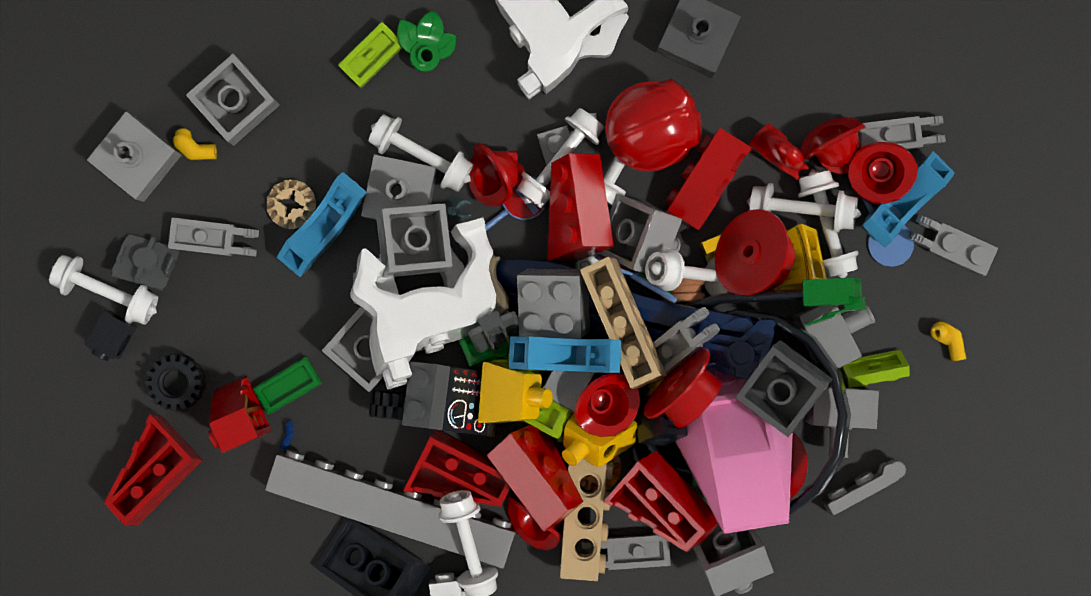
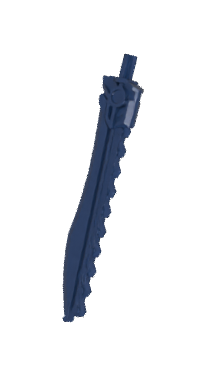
(730, 351)

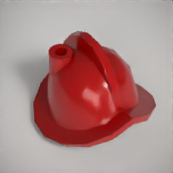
(834, 143)
(882, 172)
(494, 175)
(607, 406)
(529, 529)

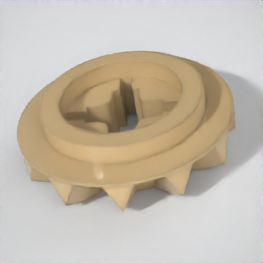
(303, 196)

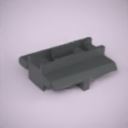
(145, 262)
(494, 331)

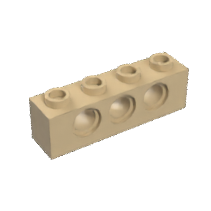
(623, 322)
(572, 563)

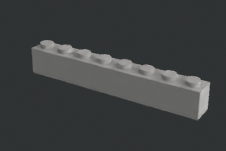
(384, 507)

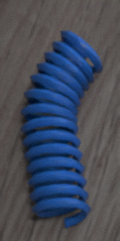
(289, 427)

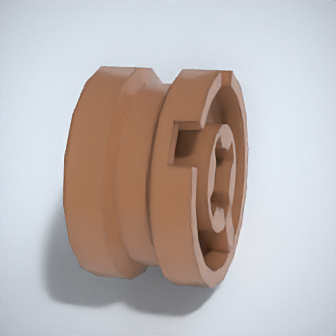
(688, 291)

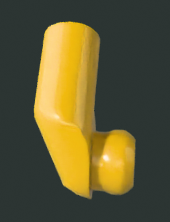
(190, 149)
(951, 337)

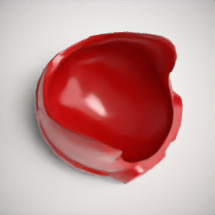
(653, 125)

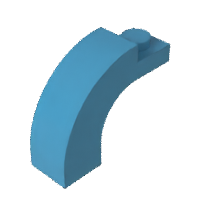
(888, 219)
(323, 225)
(565, 354)

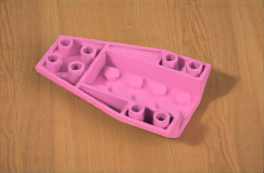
(739, 462)

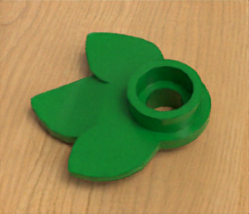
(427, 37)

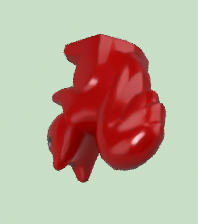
(778, 150)

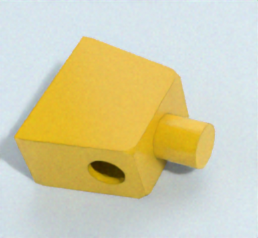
(511, 394)
(592, 448)

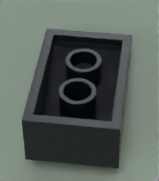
(370, 563)

